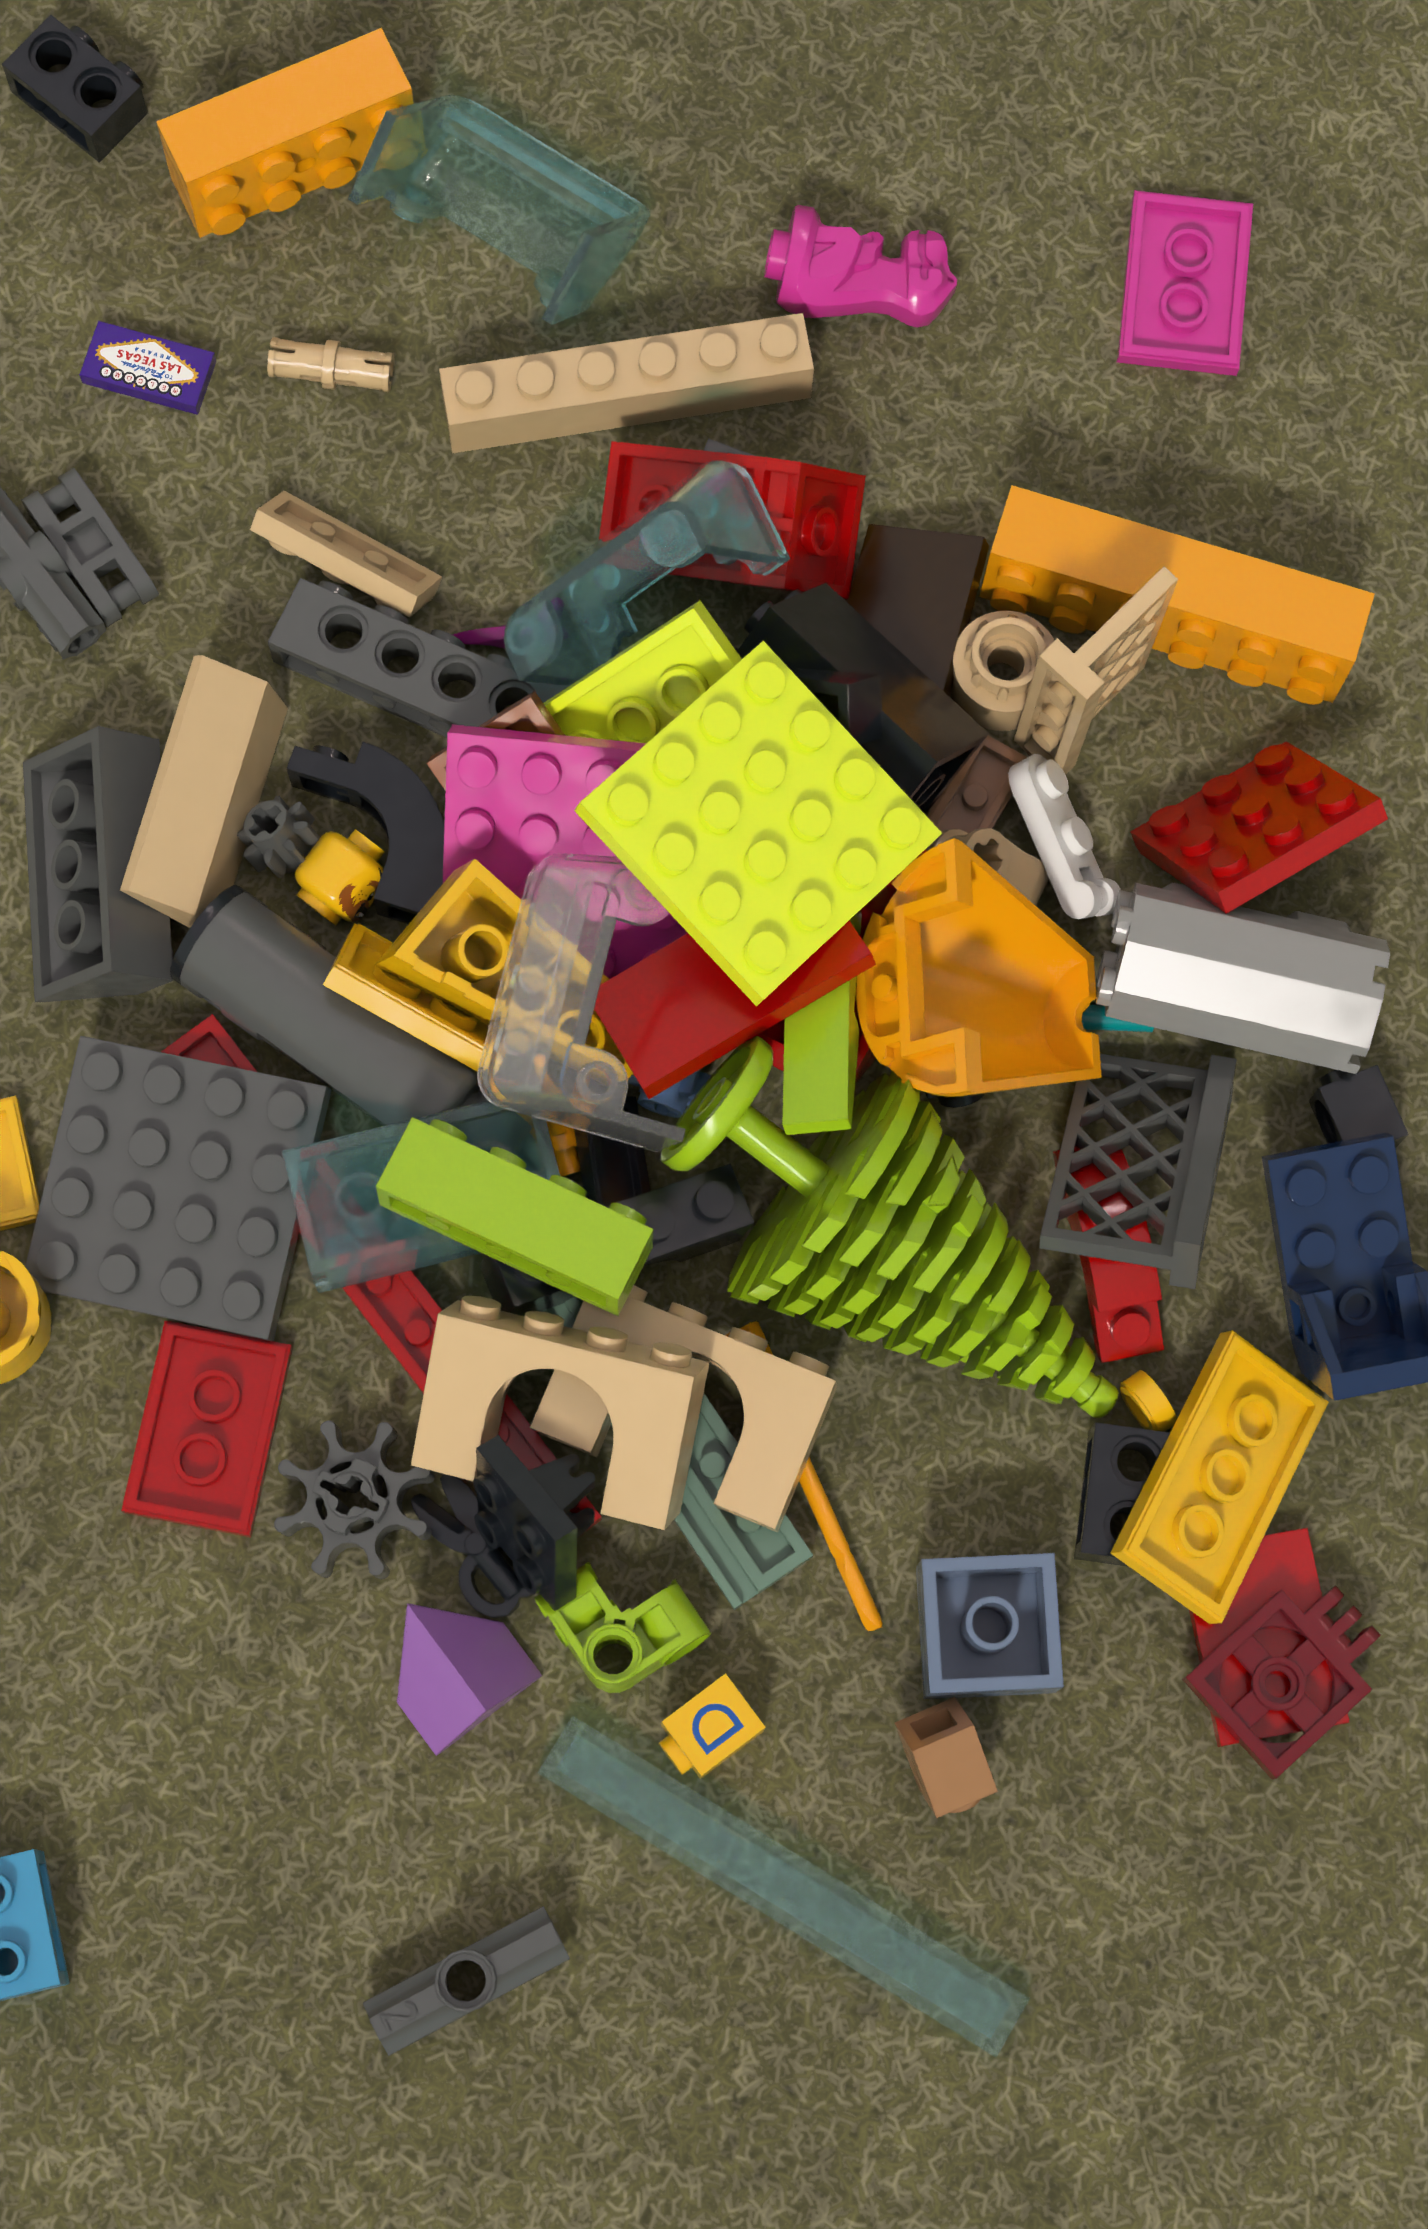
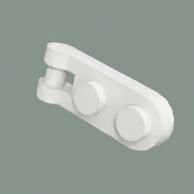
(1061, 838)

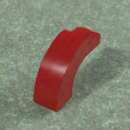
(1118, 1293)

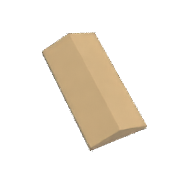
(204, 790)

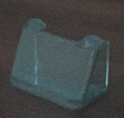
(582, 609)

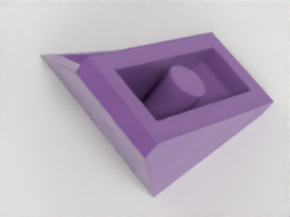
(457, 1672)

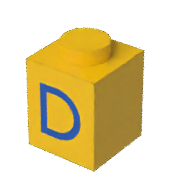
(709, 1728)

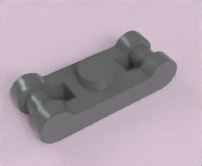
(90, 546)

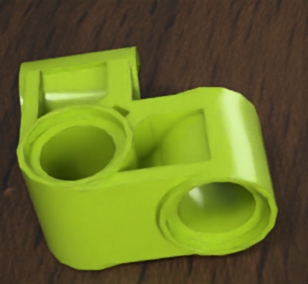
(653, 1632)

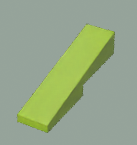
(821, 1061)

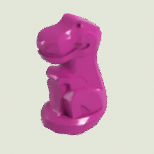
(843, 273)

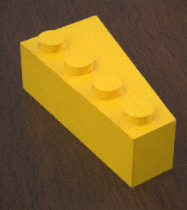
(462, 944)

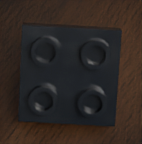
(532, 1517)

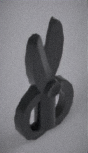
(465, 1538)

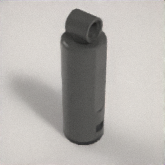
(271, 986)

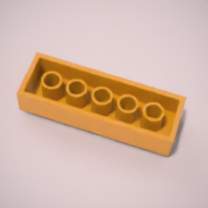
(1223, 613)

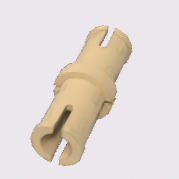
(330, 364)

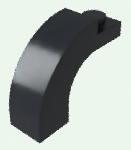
(398, 803)

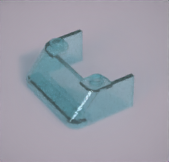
(506, 190)

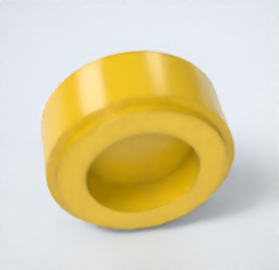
(1147, 1402)

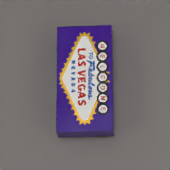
(148, 367)

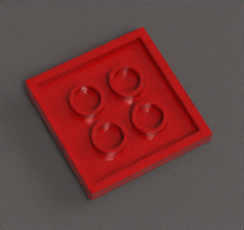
(1257, 825)

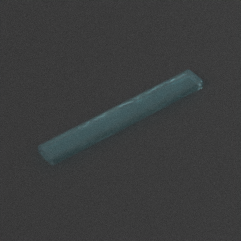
(784, 1886)

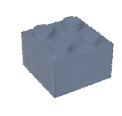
(989, 1626)

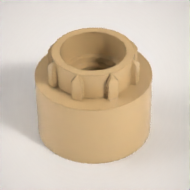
(989, 640)

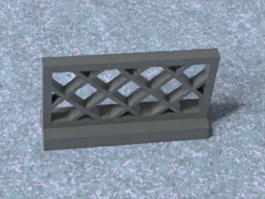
(1191, 1181)

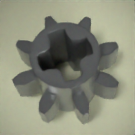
(278, 836)

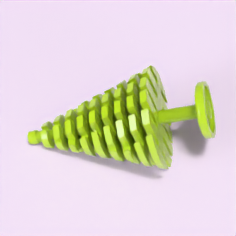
(889, 1237)

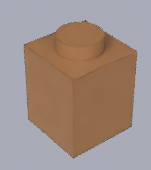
(946, 1757)

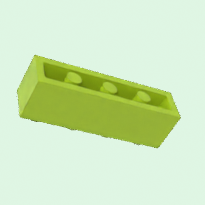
(515, 1214)

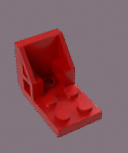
(809, 504)

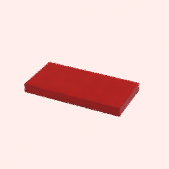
(685, 1012)

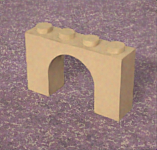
(647, 1392)
(779, 1398)

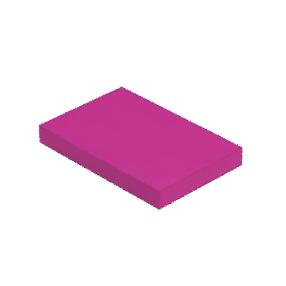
(1185, 283)

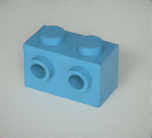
(29, 1928)

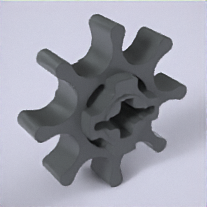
(343, 1526)

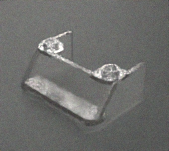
(547, 997)

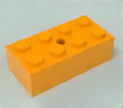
(282, 133)

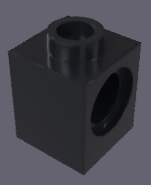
(1356, 1106)

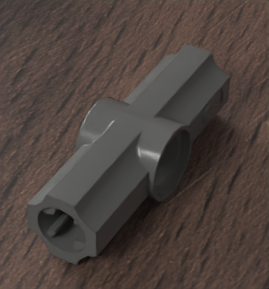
(43, 585)
(425, 2000)

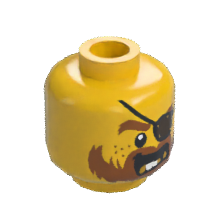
(340, 876)

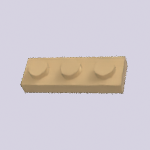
(345, 554)

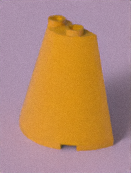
(974, 983)

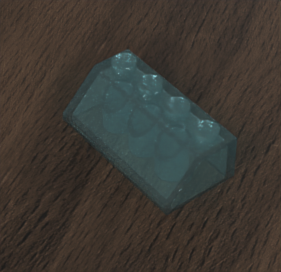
(338, 1205)

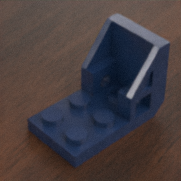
(1348, 1266)

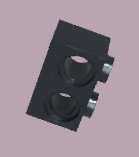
(67, 95)
(1106, 1489)

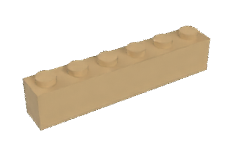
(627, 383)

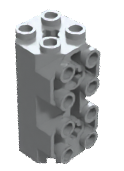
(1243, 976)

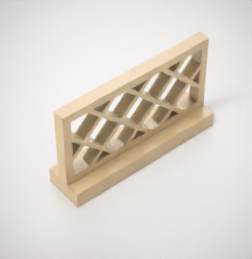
(1076, 686)

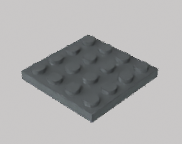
(174, 1188)

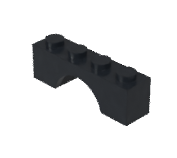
(686, 1221)

